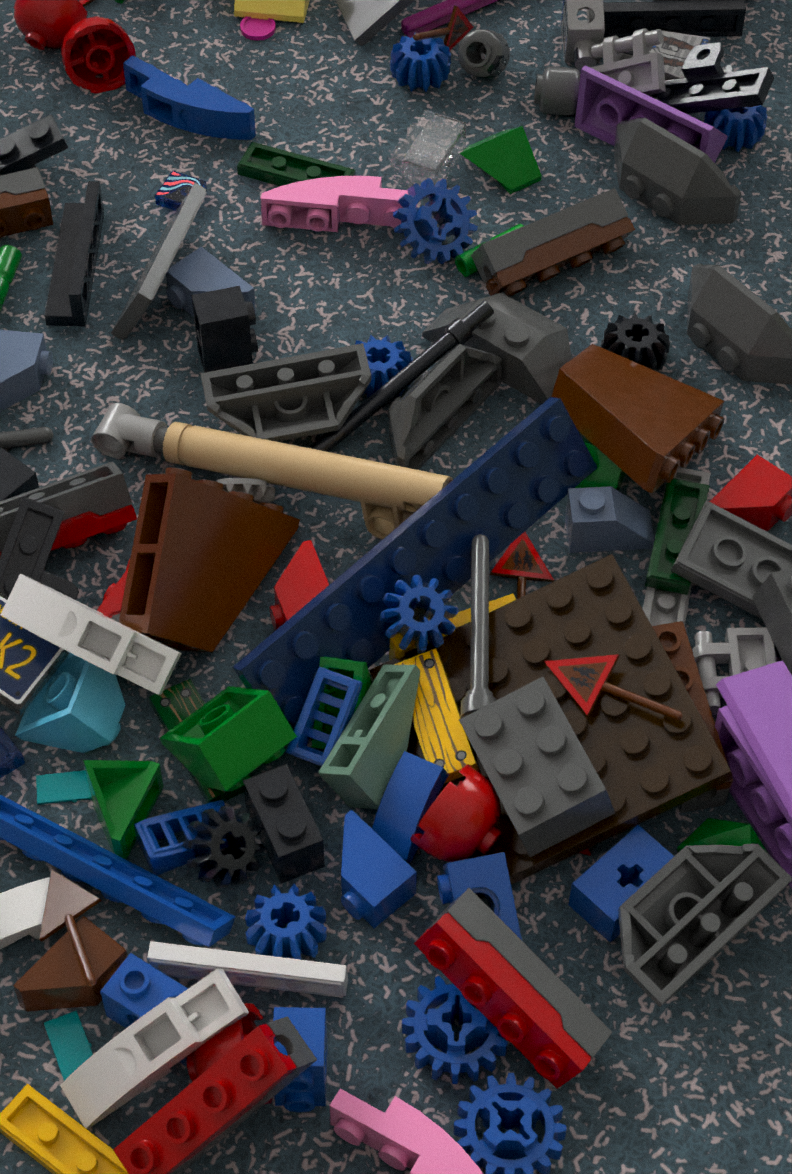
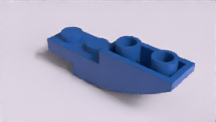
(193, 107)

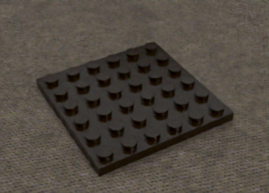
(637, 753)

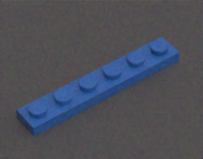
(113, 875)

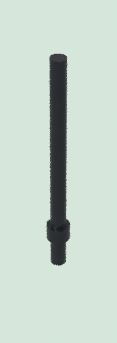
(455, 333)

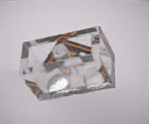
(428, 150)

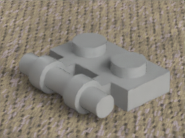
(642, 71)
(742, 651)

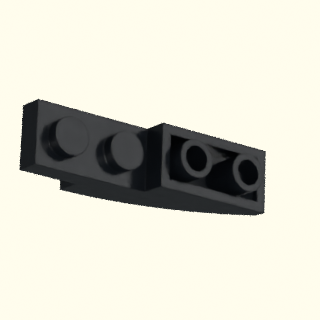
(30, 146)

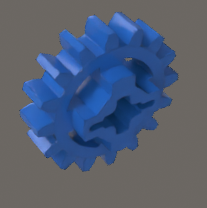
(422, 230)
(433, 1027)
(510, 1107)

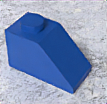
(372, 874)

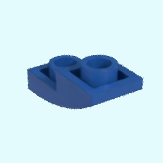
(406, 801)

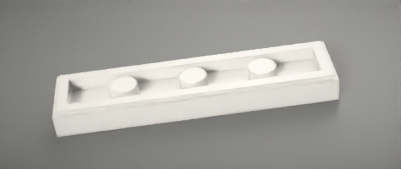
(250, 969)

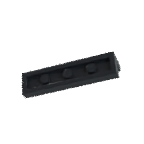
(696, 18)
(76, 260)

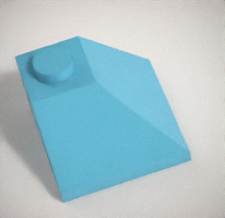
(75, 708)

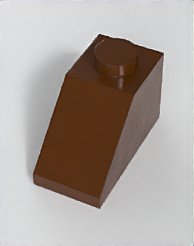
(57, 977)

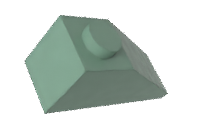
(373, 738)

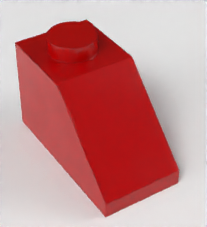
(758, 494)
(298, 584)

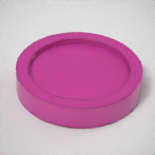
(257, 29)

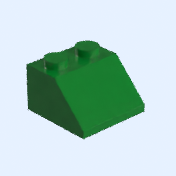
(230, 737)

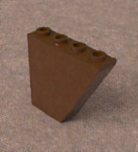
(637, 414)
(198, 559)

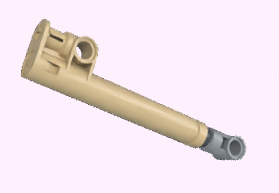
(385, 490)

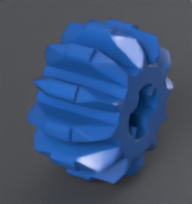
(420, 62)
(741, 125)
(384, 361)
(402, 615)
(303, 929)

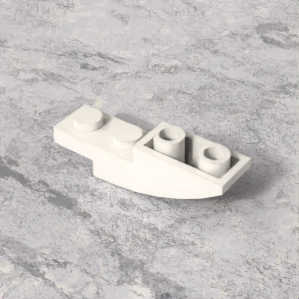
(90, 634)
(152, 1046)

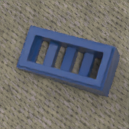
(310, 713)
(165, 825)

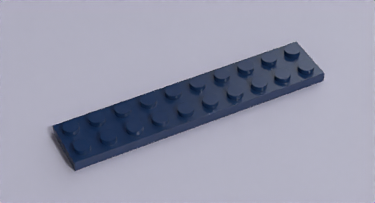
(491, 497)

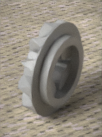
(256, 487)

